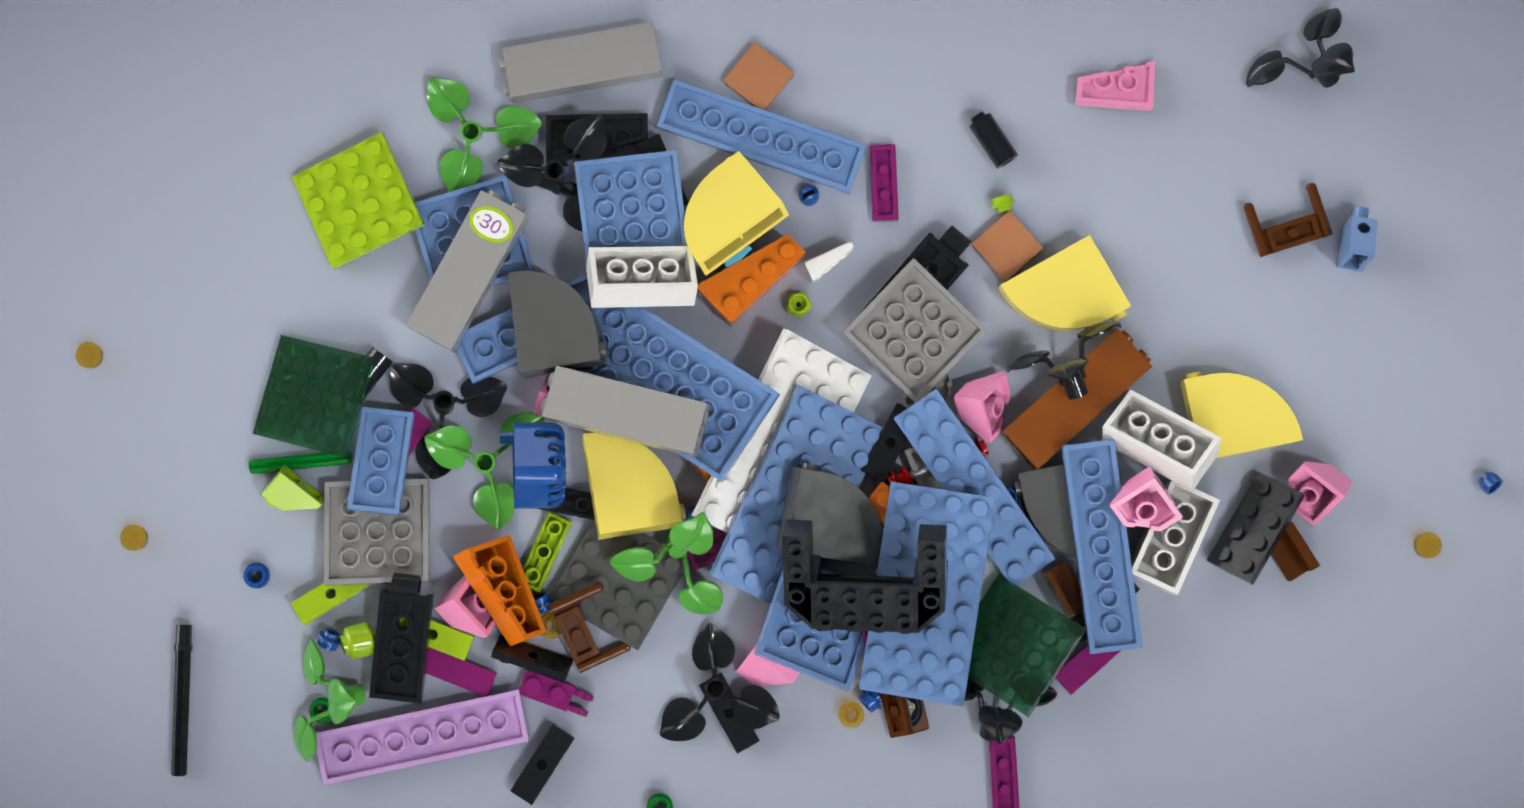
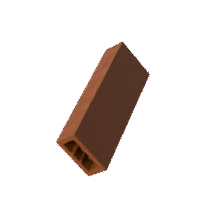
(1056, 419)

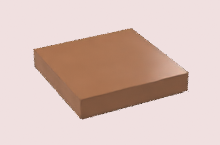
(758, 77)
(1007, 246)

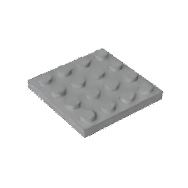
(914, 331)
(373, 546)

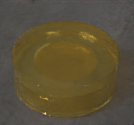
(89, 355)
(134, 537)
(1427, 545)

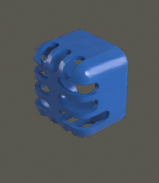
(537, 464)

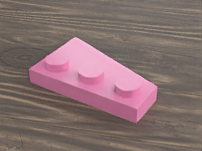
(1119, 89)

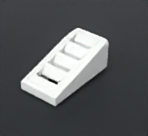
(823, 263)

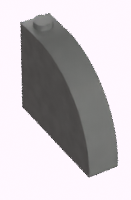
(553, 325)
(1047, 506)
(841, 515)

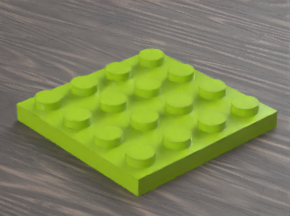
(358, 200)

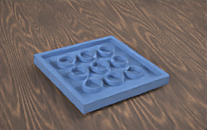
(631, 201)
(444, 217)
(816, 653)

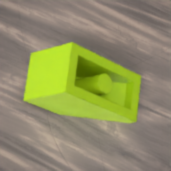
(291, 492)

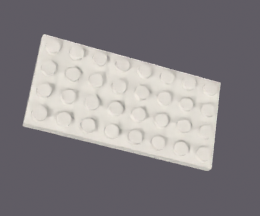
(790, 364)

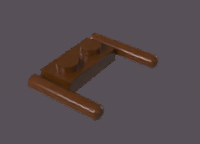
(1292, 232)
(577, 632)

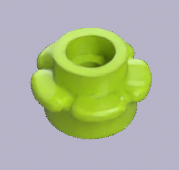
(1003, 203)
(795, 298)

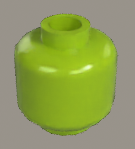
(358, 641)

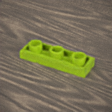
(551, 536)
(317, 602)
(449, 639)

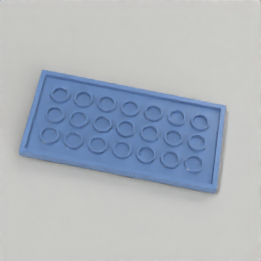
(664, 359)
(810, 433)
(938, 658)

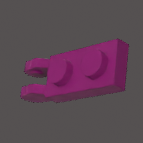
(552, 692)

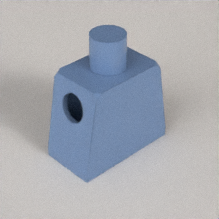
(1357, 241)

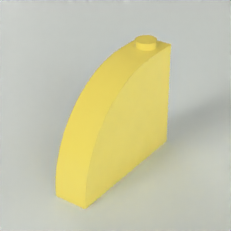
(729, 212)
(1067, 290)
(1239, 411)
(629, 488)

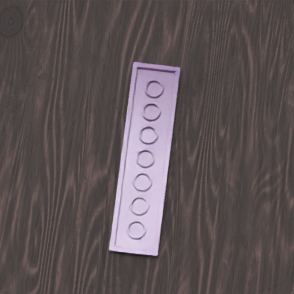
(421, 737)

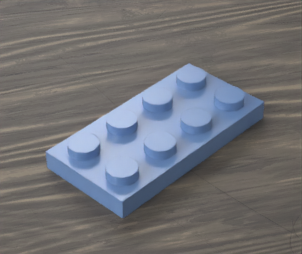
(381, 461)

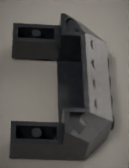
(864, 600)

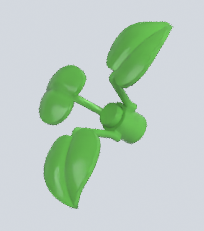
(460, 169)
(451, 446)
(689, 535)
(341, 701)

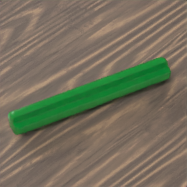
(297, 462)

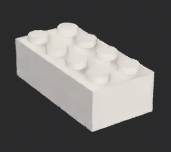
(641, 276)
(1161, 440)
(1167, 555)

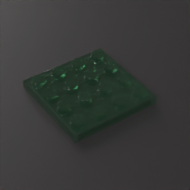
(313, 396)
(1019, 645)

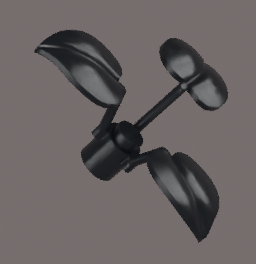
(1327, 68)
(524, 163)
(1068, 372)
(414, 382)
(754, 707)
(1000, 723)

